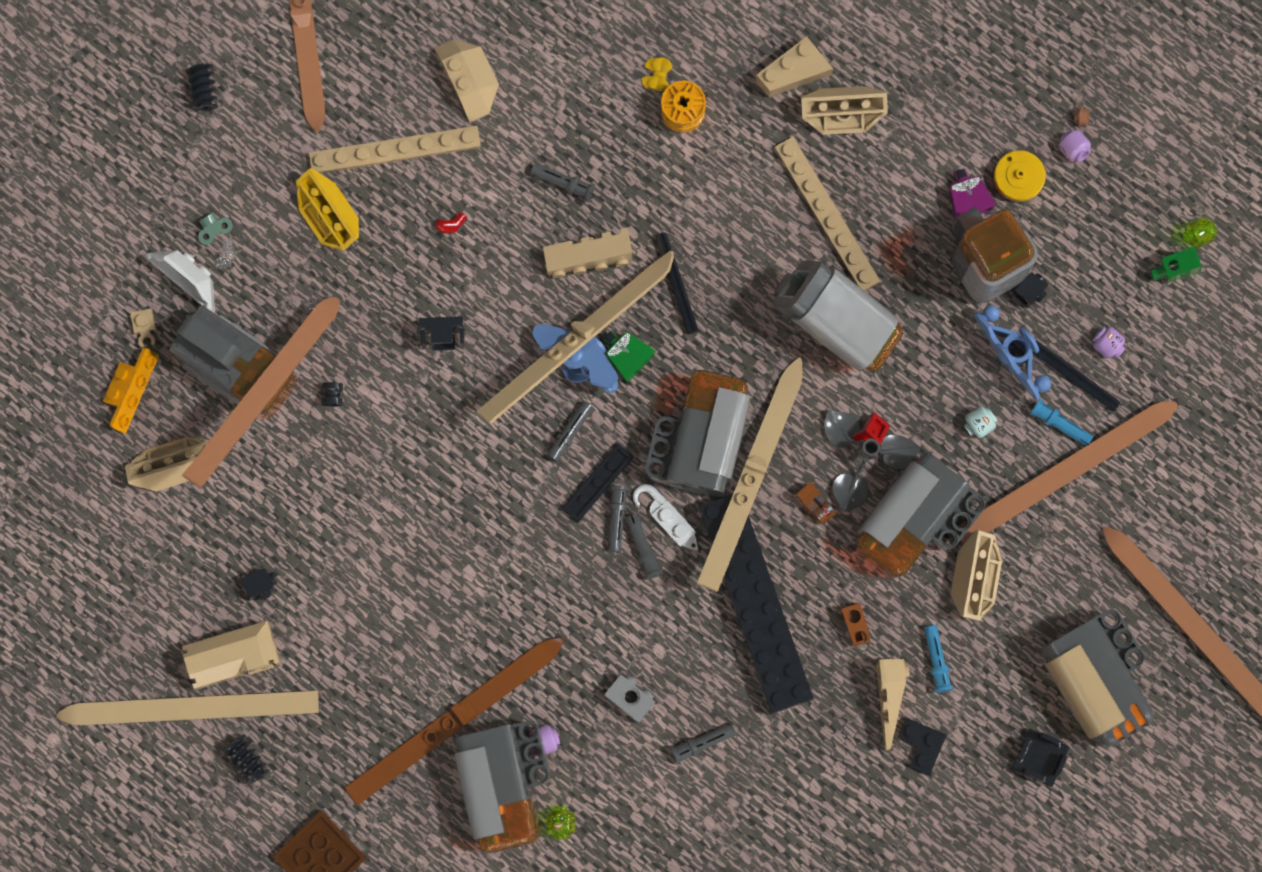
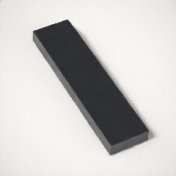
(597, 483)

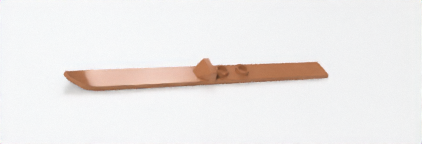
(308, 62)
(262, 392)
(1071, 468)
(1185, 617)

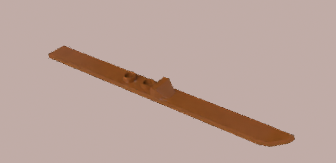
(454, 720)

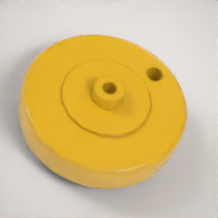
(1019, 176)

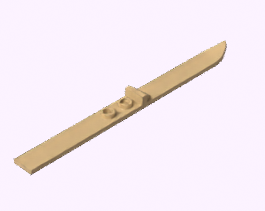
(576, 339)
(751, 477)
(191, 708)

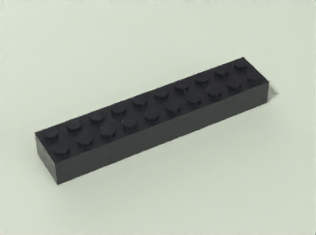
(760, 615)

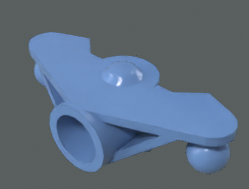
(1024, 339)
(585, 363)

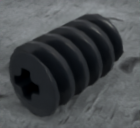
(201, 87)
(246, 760)

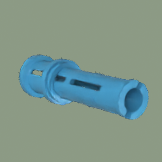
(1052, 417)
(939, 669)

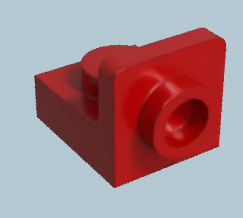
(874, 428)

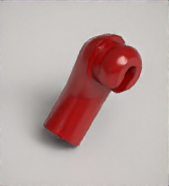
(450, 226)

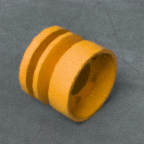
(682, 118)

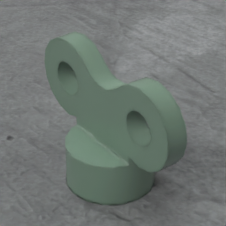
(212, 227)

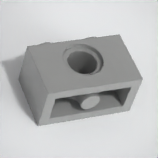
(635, 710)

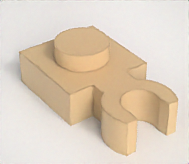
(143, 324)

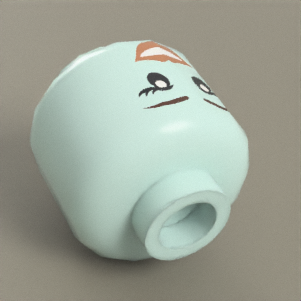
(980, 422)

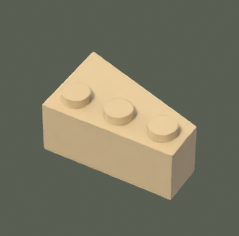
(794, 68)

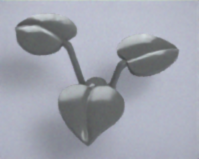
(896, 453)

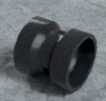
(332, 394)

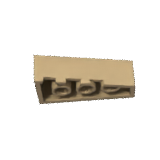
(588, 254)

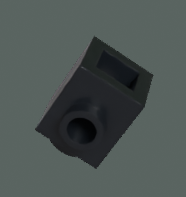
(1031, 289)
(259, 584)

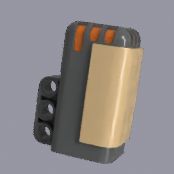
(1096, 679)

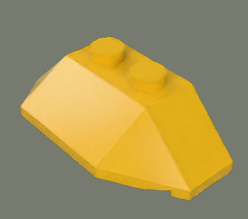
(326, 210)

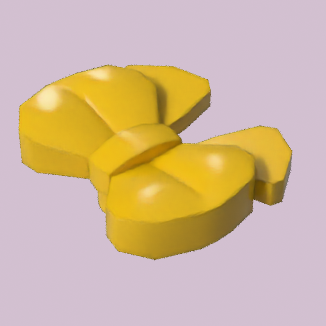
(660, 67)

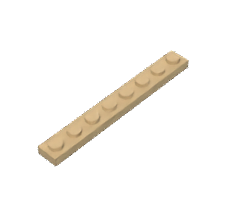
(395, 149)
(827, 214)

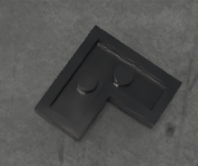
(927, 741)

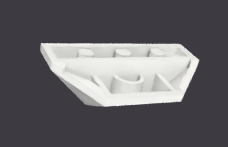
(186, 275)

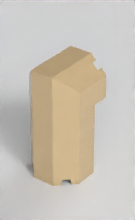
(231, 655)

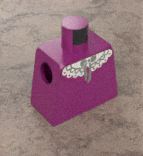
(969, 194)

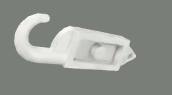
(668, 517)

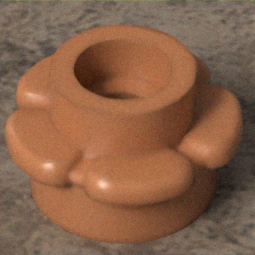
(1082, 116)

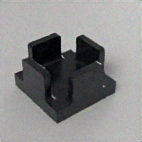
(442, 332)
(1041, 757)

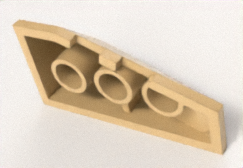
(891, 685)

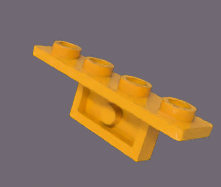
(128, 387)

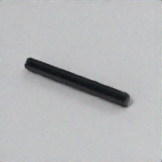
(678, 286)
(1077, 377)

